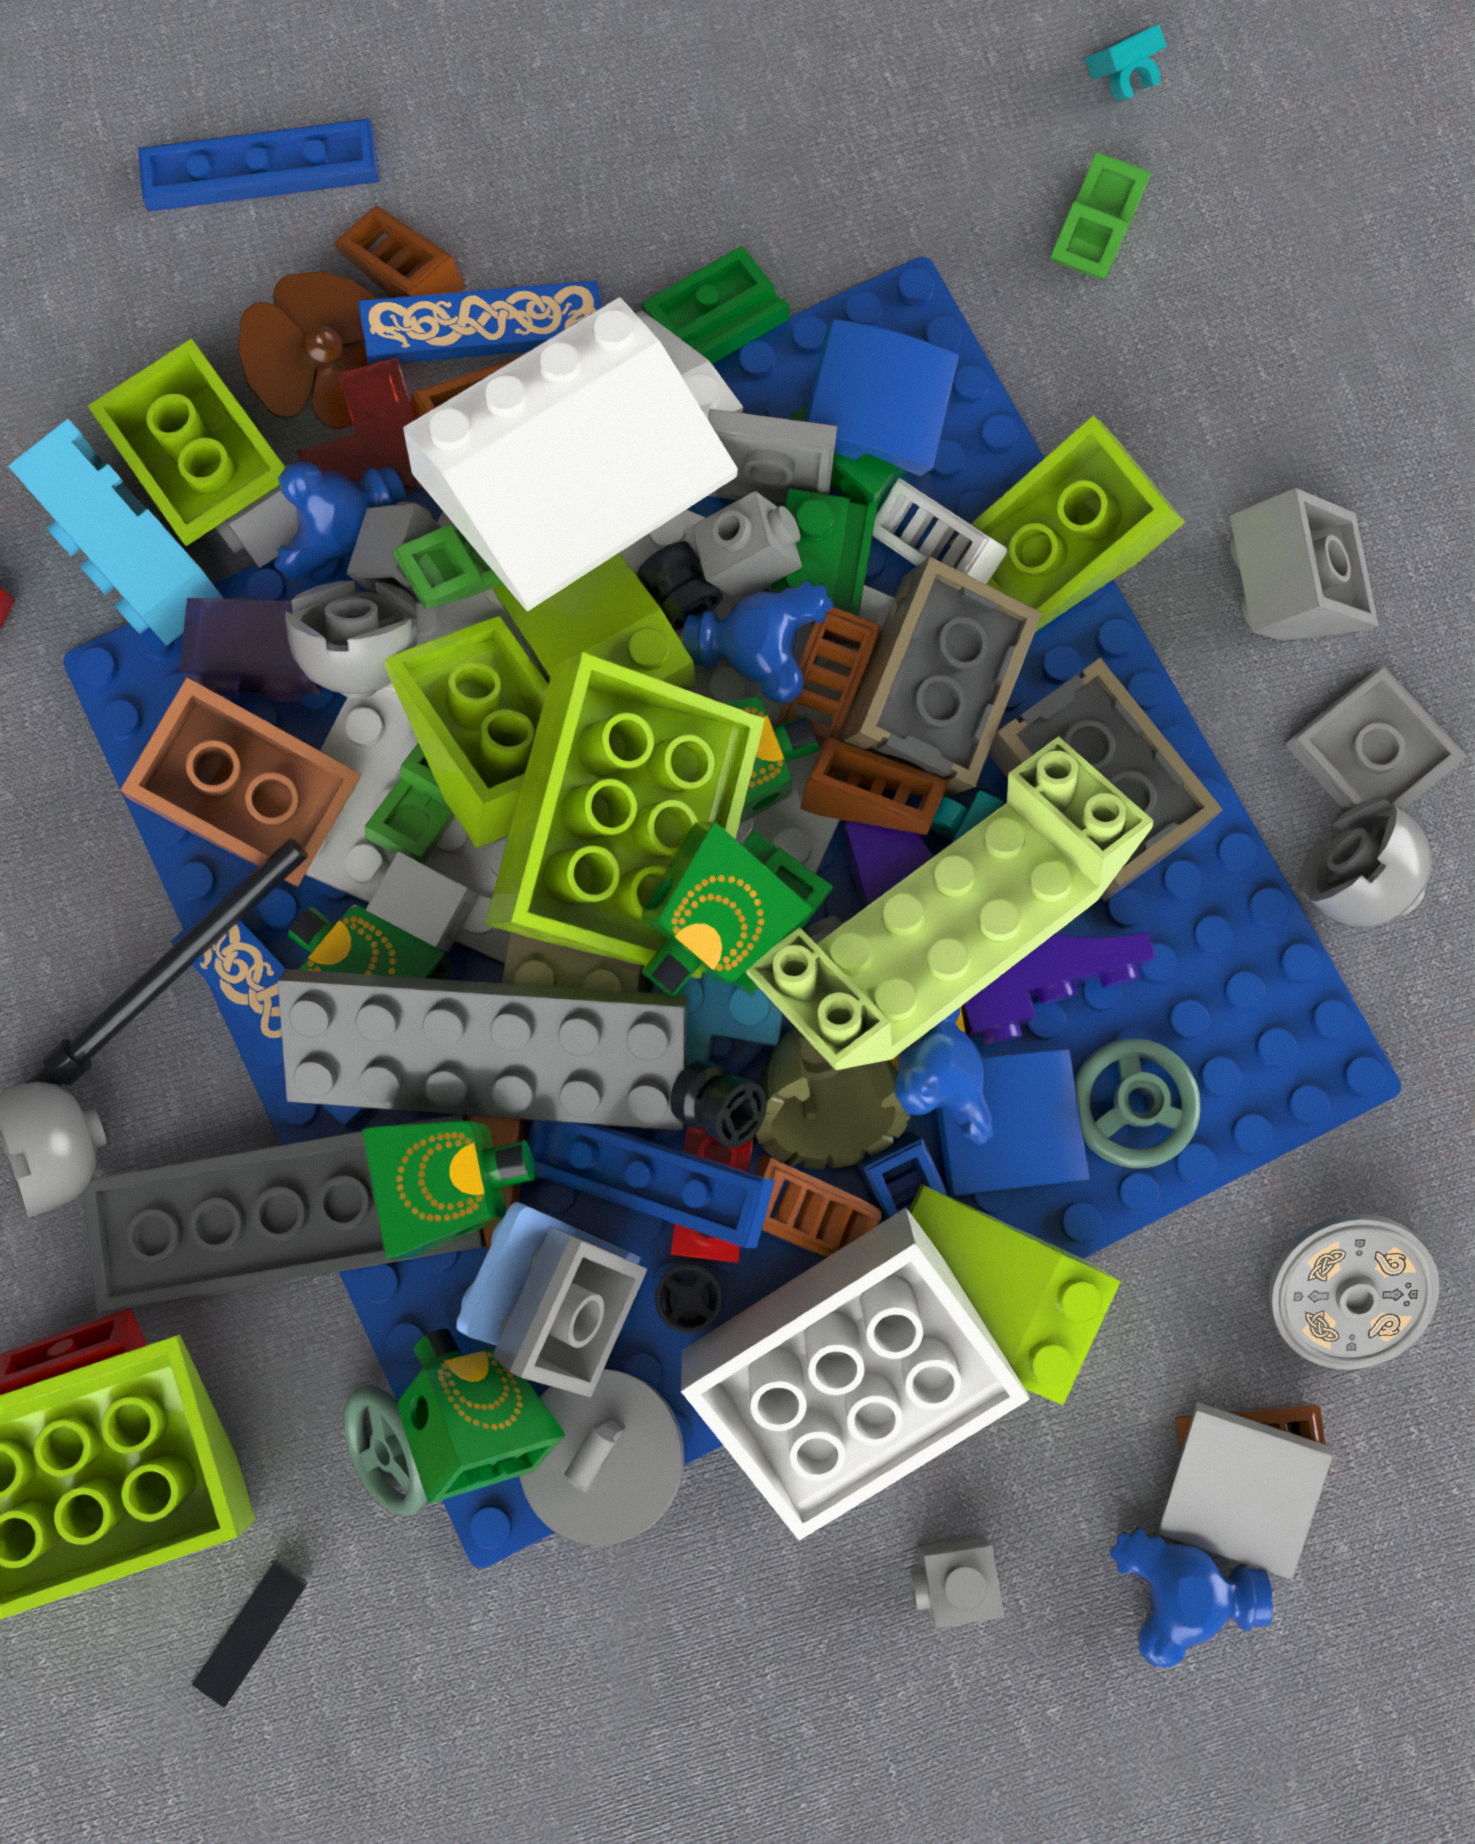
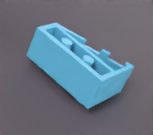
(115, 531)

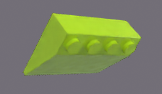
(609, 800)
(112, 1475)

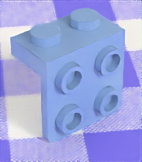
(508, 1268)

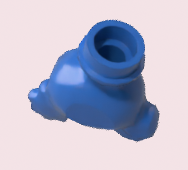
(330, 512)
(759, 637)
(948, 1074)
(1189, 1595)

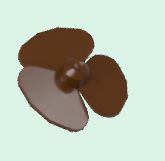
(303, 341)

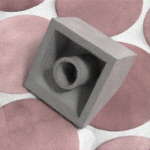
(1302, 568)
(568, 1313)

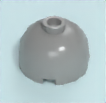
(348, 634)
(1370, 868)
(48, 1144)

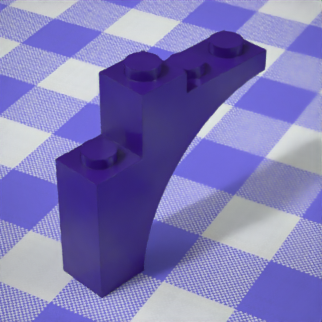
(887, 856)

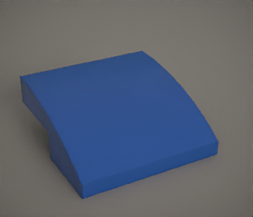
(882, 394)
(1033, 1126)

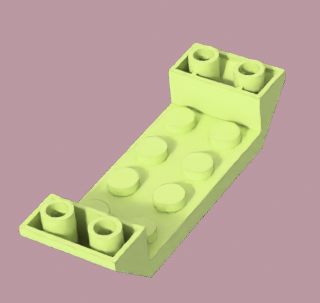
(958, 915)

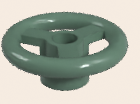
(1182, 1122)
(388, 1450)

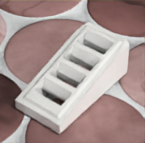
(970, 553)

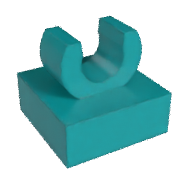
(1127, 56)
(955, 820)

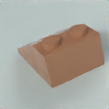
(238, 779)

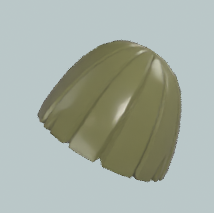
(825, 1112)

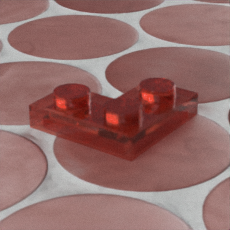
(378, 411)

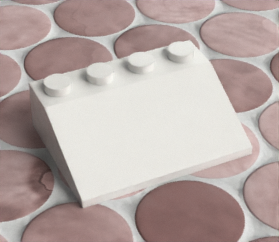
(569, 453)
(850, 1375)

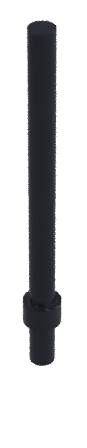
(72, 1058)

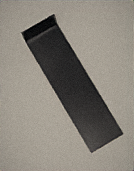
(250, 1633)

